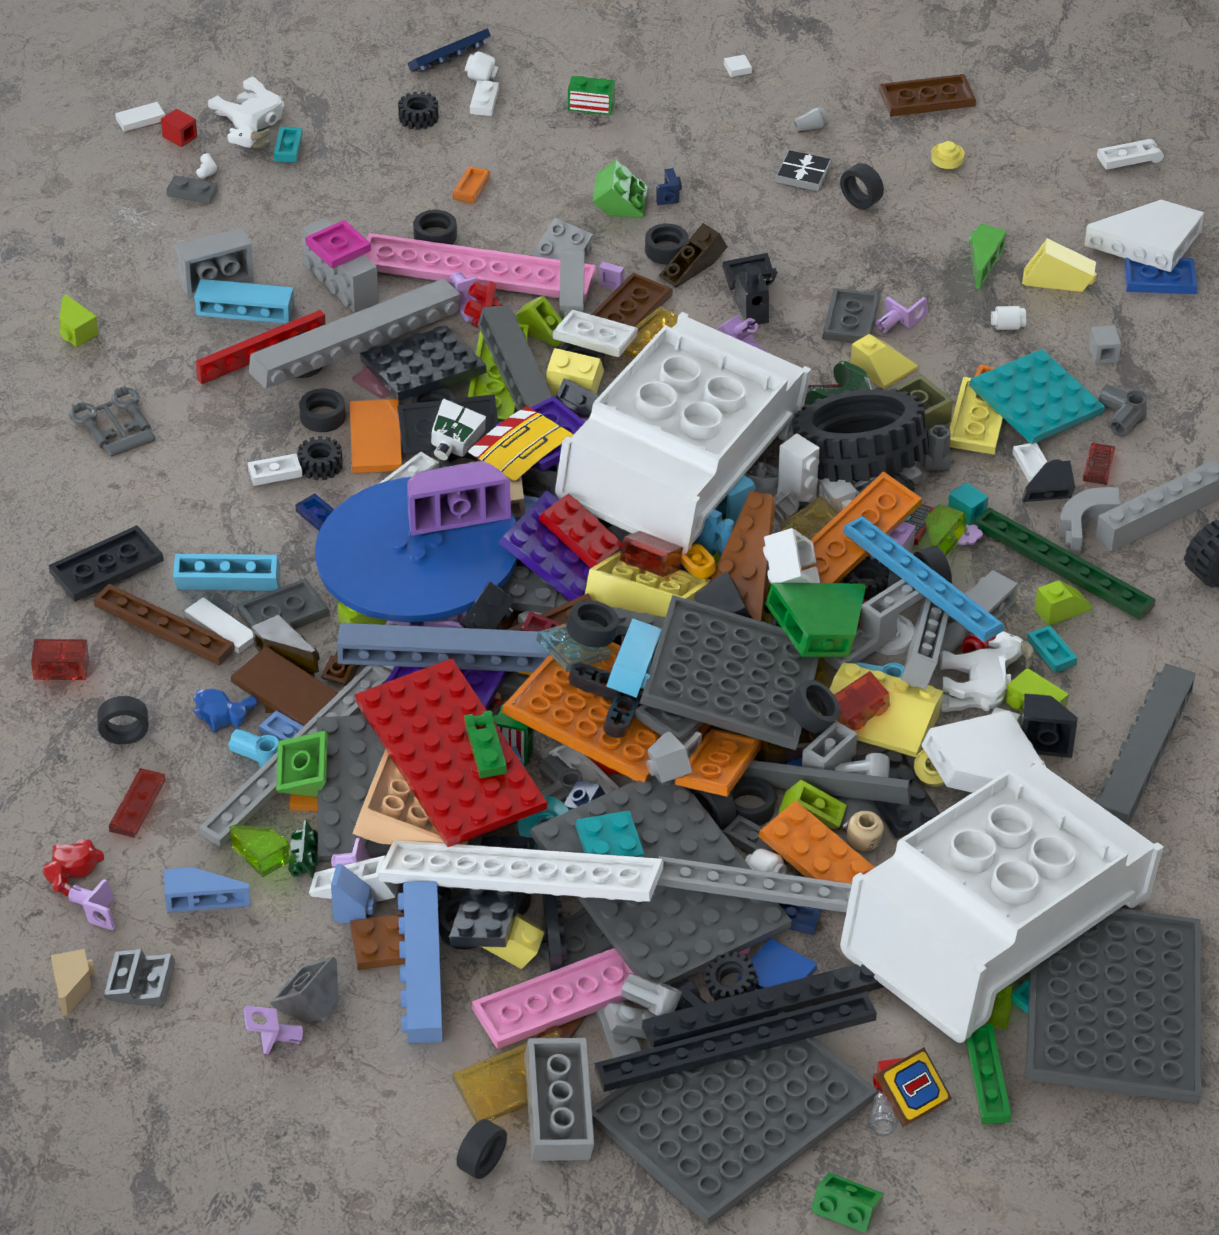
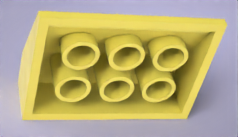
(639, 590)
(906, 719)

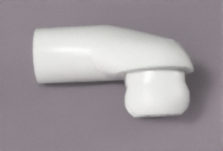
(207, 167)

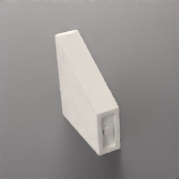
(1148, 234)
(978, 750)

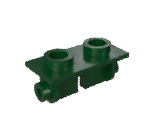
(304, 851)

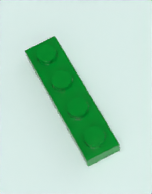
(988, 1076)

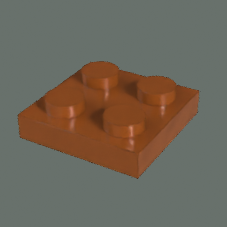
(377, 941)

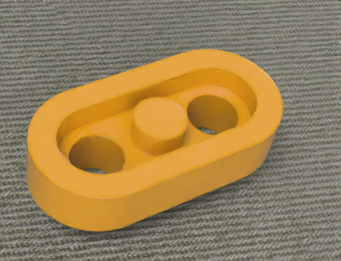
(699, 562)

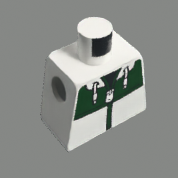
(456, 429)

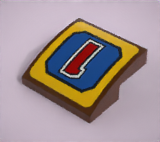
(913, 1087)

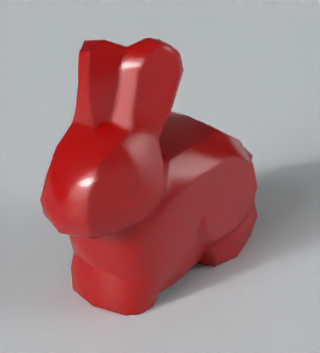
(71, 862)

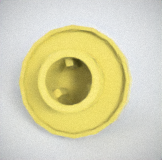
(947, 155)
(926, 771)

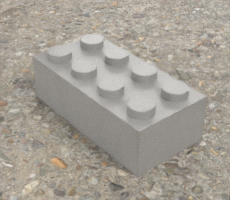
(351, 282)
(559, 1099)

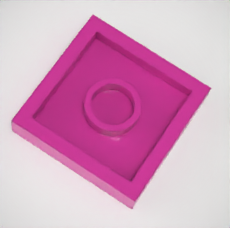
(338, 244)

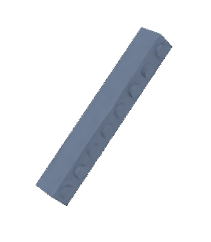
(432, 645)

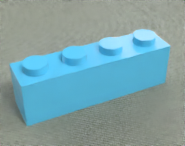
(244, 301)
(227, 572)
(634, 658)

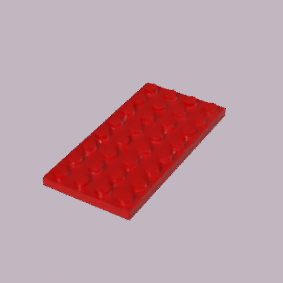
(427, 739)

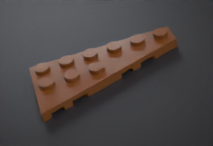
(744, 552)

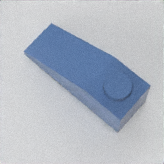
(201, 890)

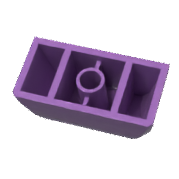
(457, 497)

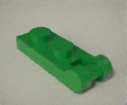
(485, 745)

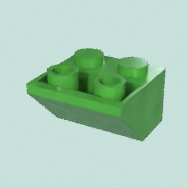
(619, 192)

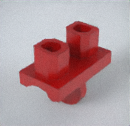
(485, 298)

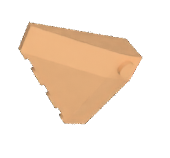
(393, 810)

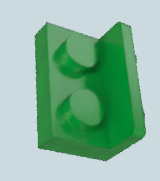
(846, 1202)

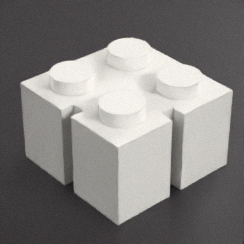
(786, 556)

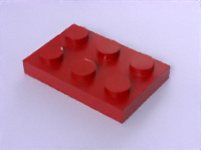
(580, 531)

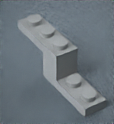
(878, 621)

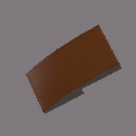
(337, 672)

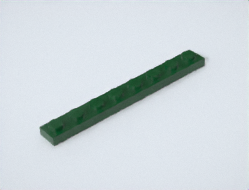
(1065, 563)

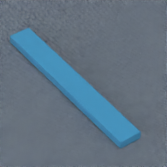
(923, 579)

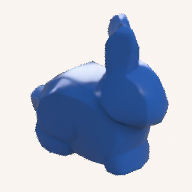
(219, 711)

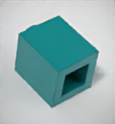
(969, 501)

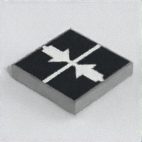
(803, 170)

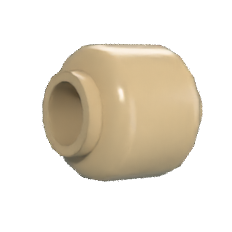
(865, 830)

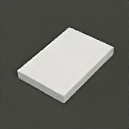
(595, 333)

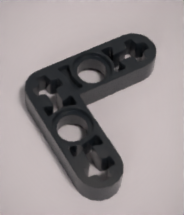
(589, 679)

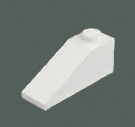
(365, 870)

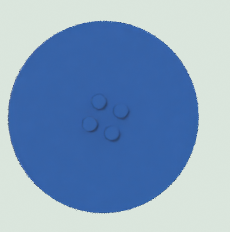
(389, 575)

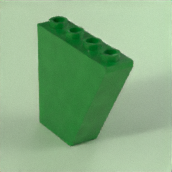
(818, 616)

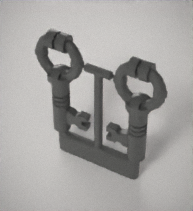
(102, 436)

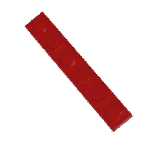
(238, 355)

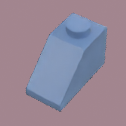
(350, 896)

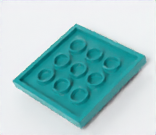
(1036, 396)

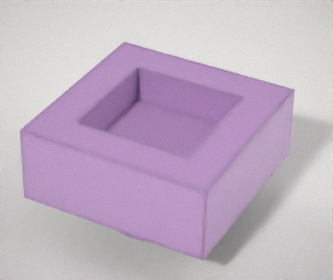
(610, 275)

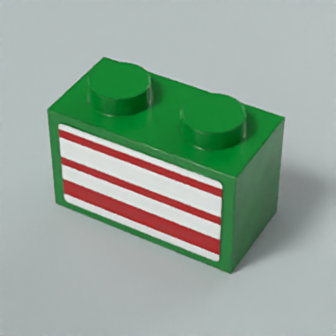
(591, 95)
(516, 734)

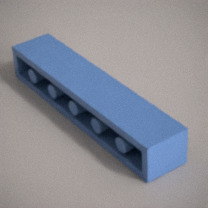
(422, 962)

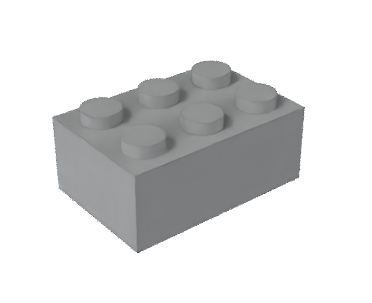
(215, 257)

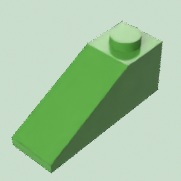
(986, 248)

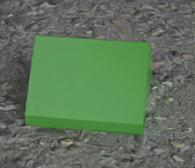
(302, 764)

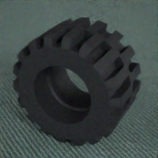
(1203, 554)

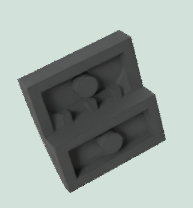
(139, 978)

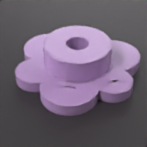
(971, 535)

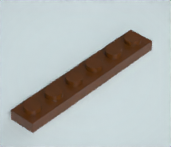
(164, 624)

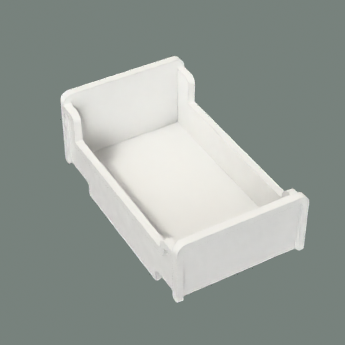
(679, 431)
(992, 894)

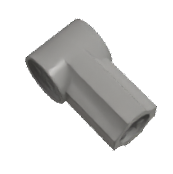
(874, 764)
(656, 997)

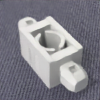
(837, 493)

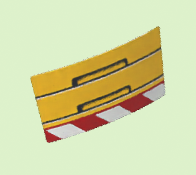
(519, 442)

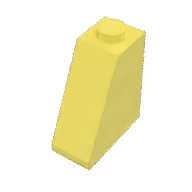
(1059, 268)

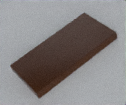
(927, 95)
(634, 300)
(283, 686)

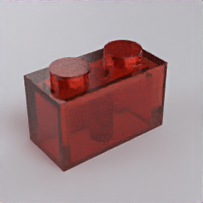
(651, 553)
(60, 659)
(862, 701)

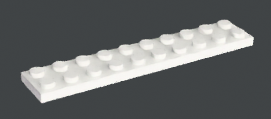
(522, 870)

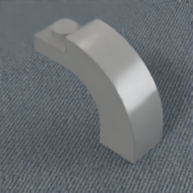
(1084, 510)

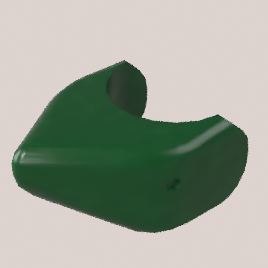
(848, 375)

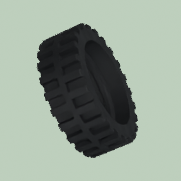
(864, 433)

